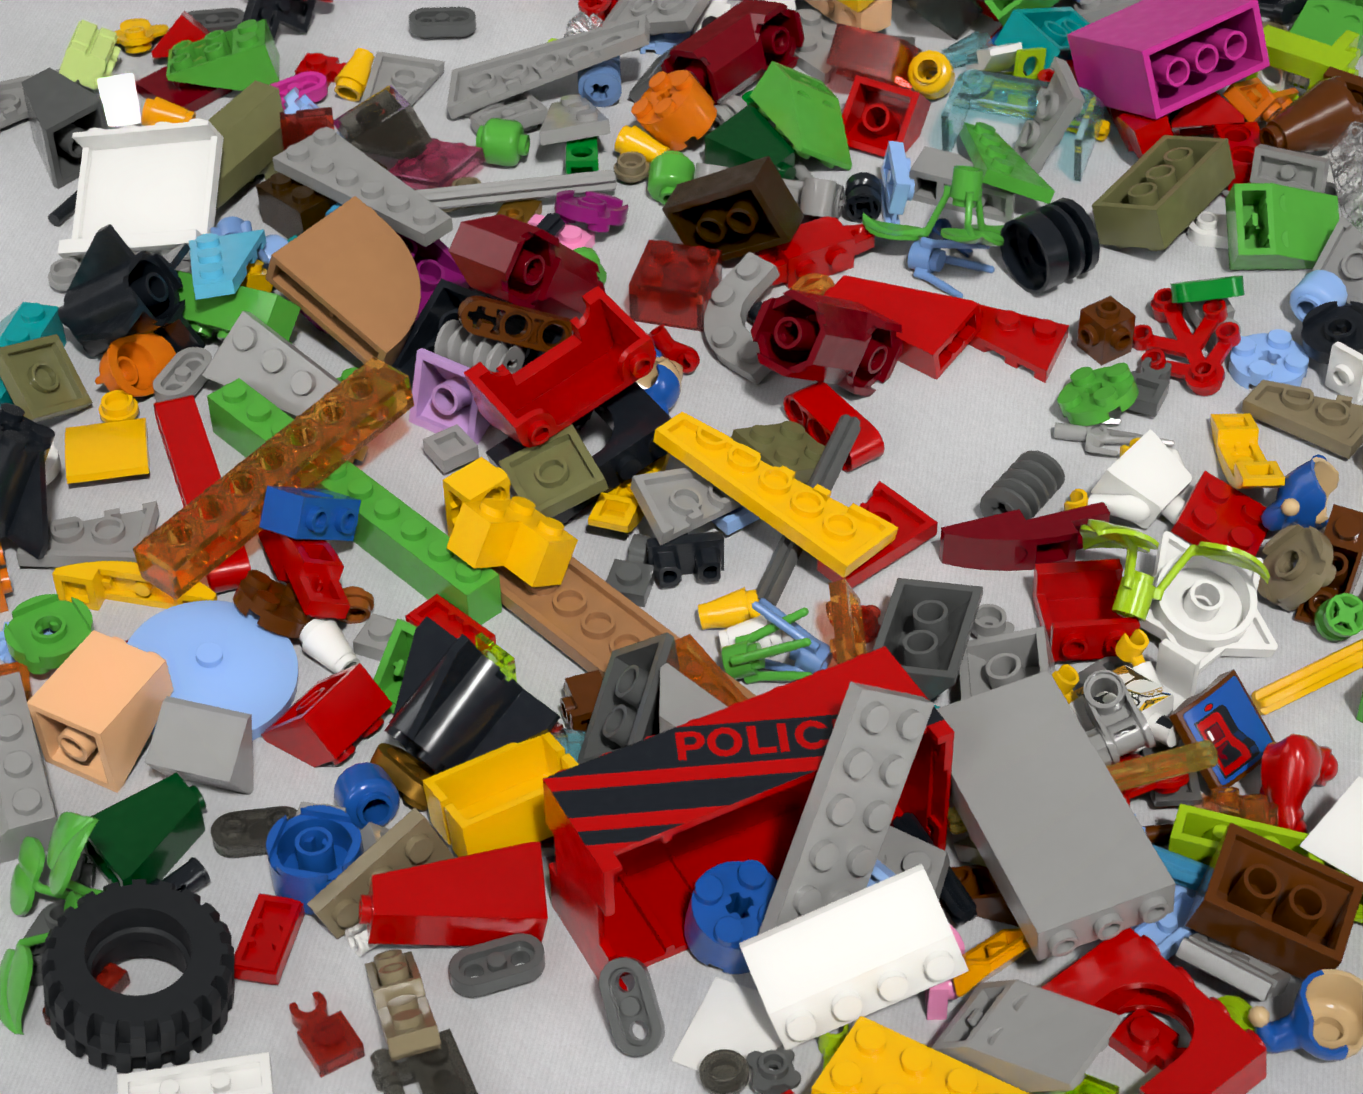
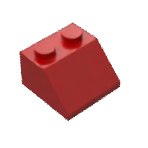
(882, 114)
(330, 718)

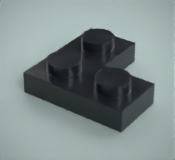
(290, 13)

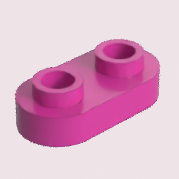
(309, 83)

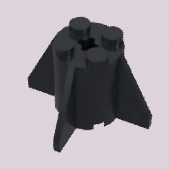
(126, 295)
(23, 480)
(459, 702)

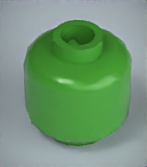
(503, 141)
(667, 172)

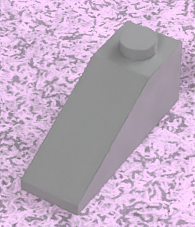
(935, 169)

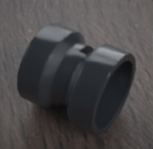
(862, 195)

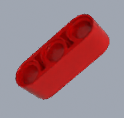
(818, 411)

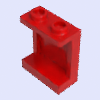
(1076, 608)

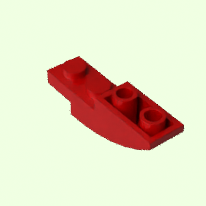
(312, 571)

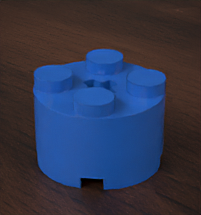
(311, 851)
(727, 910)

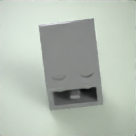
(1027, 1035)

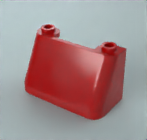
(569, 379)

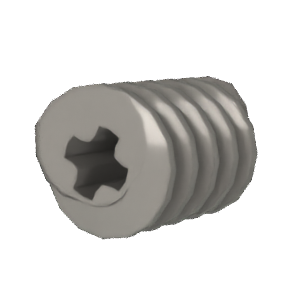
(469, 349)

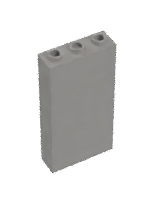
(1051, 819)

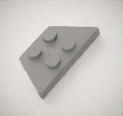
(816, 46)

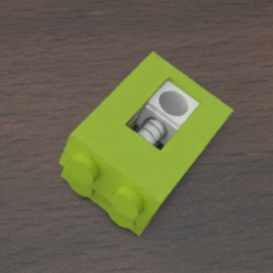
(1303, 61)

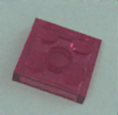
(438, 165)

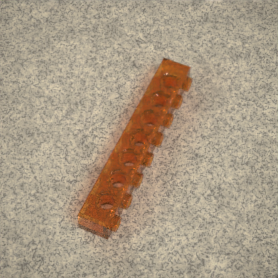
(296, 456)

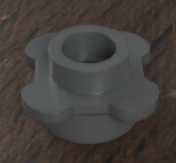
(773, 1081)

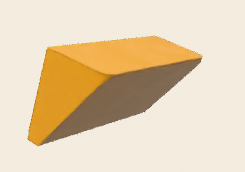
(990, 958)

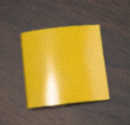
(106, 450)

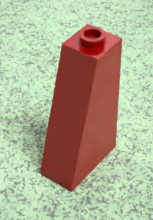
(932, 323)
(459, 899)

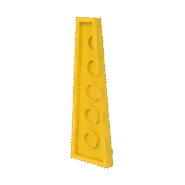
(806, 515)

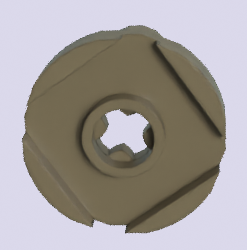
(1293, 586)

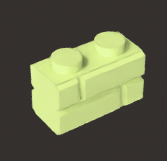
(90, 54)

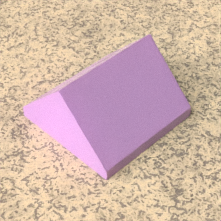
(444, 397)

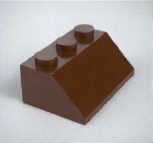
(1275, 904)

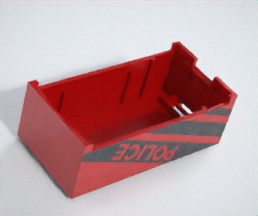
(710, 792)

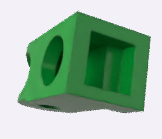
(582, 155)

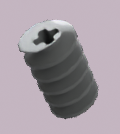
(1024, 486)

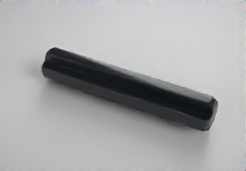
(953, 894)

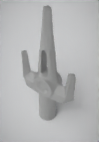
(1098, 435)

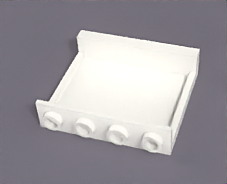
(148, 184)

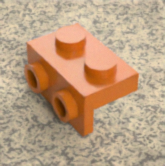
(1257, 101)

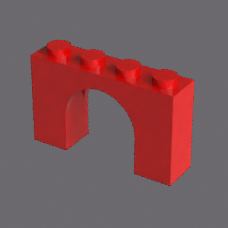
(1133, 975)

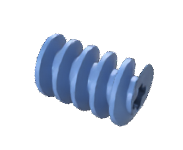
(601, 83)

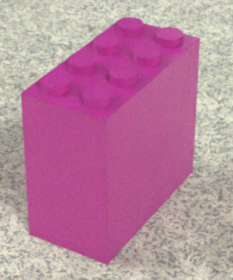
(1168, 52)

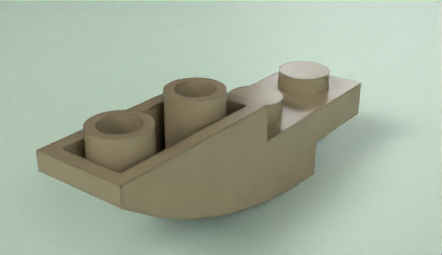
(402, 1004)

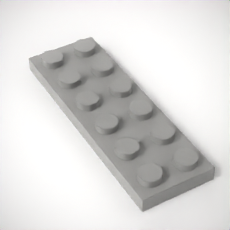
(850, 801)

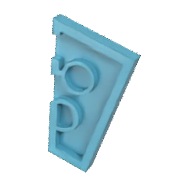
(221, 261)

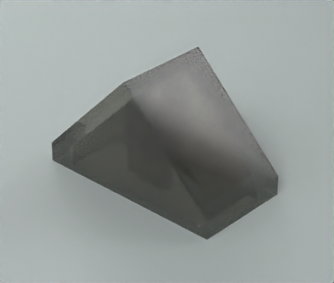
(119, 101)

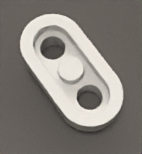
(1208, 230)

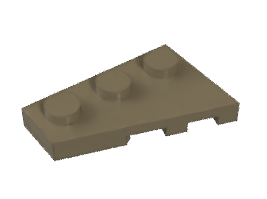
(1295, 409)
(403, 846)

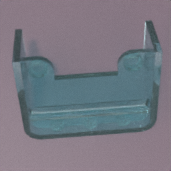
(1017, 99)

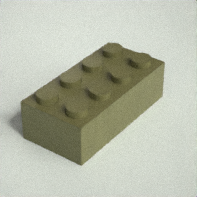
(1163, 192)

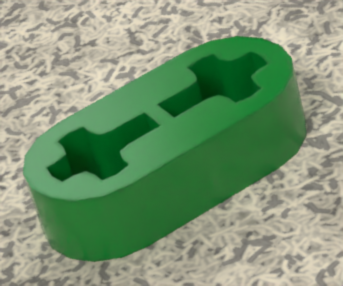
(1207, 289)

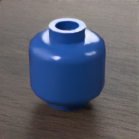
(367, 794)

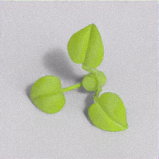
(1137, 587)

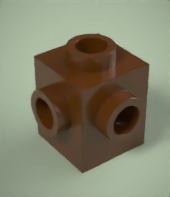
(1106, 330)

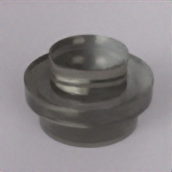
(724, 1072)

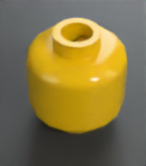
(921, 74)

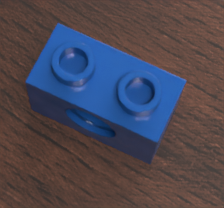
(310, 513)

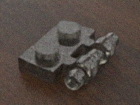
(432, 1071)

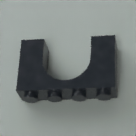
(630, 449)

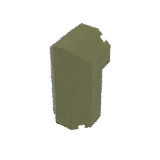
(250, 137)

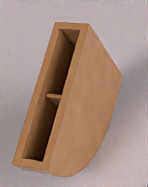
(352, 281)

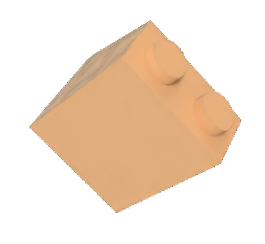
(100, 709)

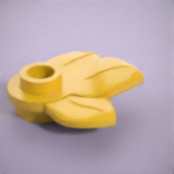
(138, 33)

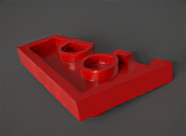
(1021, 339)
(913, 530)

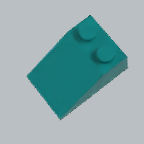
(1043, 29)

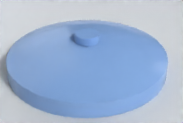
(223, 659)

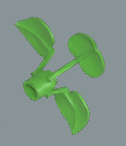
(966, 193)
(64, 850)

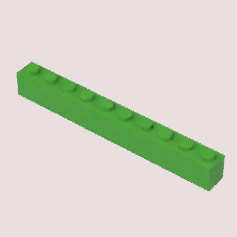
(385, 524)

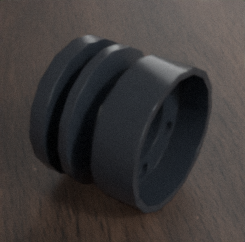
(1050, 245)

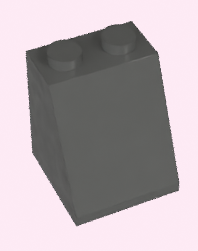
(55, 112)

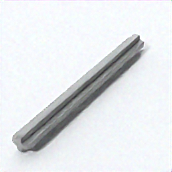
(519, 189)

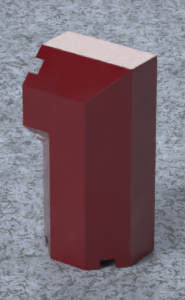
(739, 47)
(523, 265)
(826, 340)

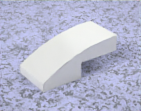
(996, 58)

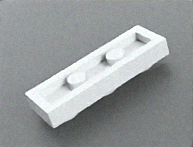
(223, 1076)

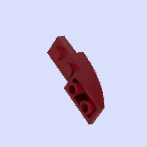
(1017, 544)

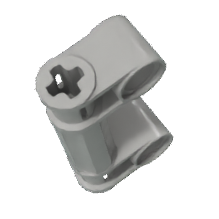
(813, 195)
(1117, 724)

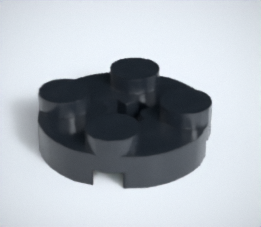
(1328, 318)

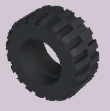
(148, 1027)

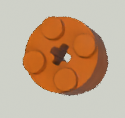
(675, 109)

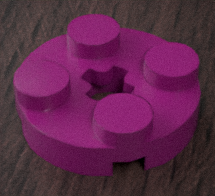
(594, 208)

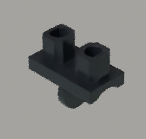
(687, 555)

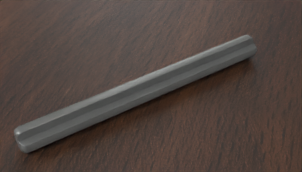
(825, 474)

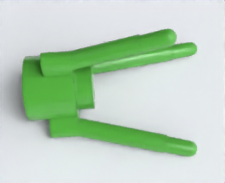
(746, 658)

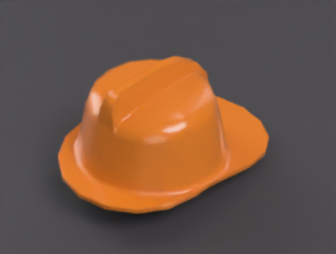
(134, 363)

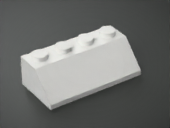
(853, 957)

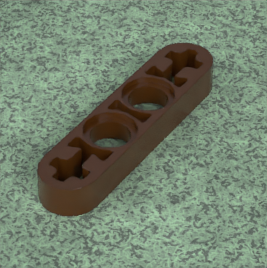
(531, 335)

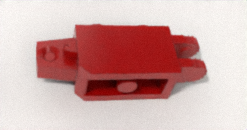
(820, 248)

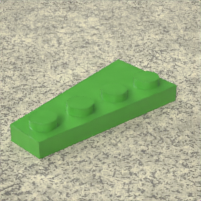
(1002, 164)

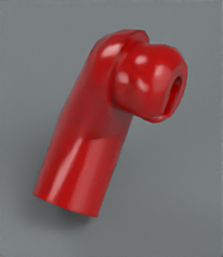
(675, 350)

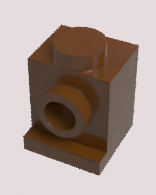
(580, 699)

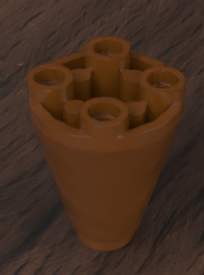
(1314, 118)

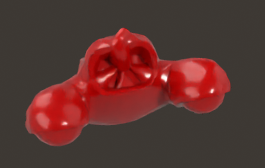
(1289, 774)

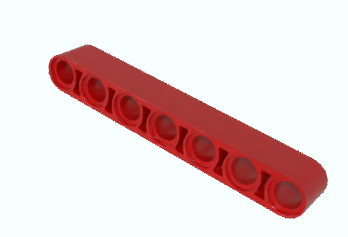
(195, 471)

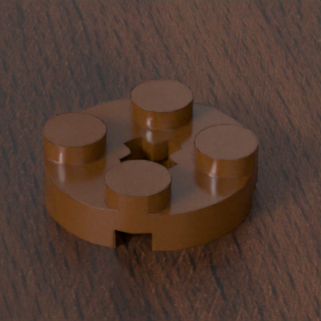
(273, 602)

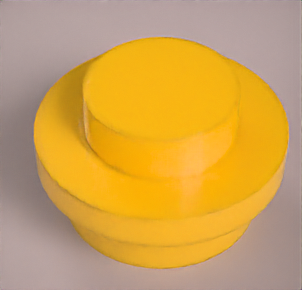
(118, 406)

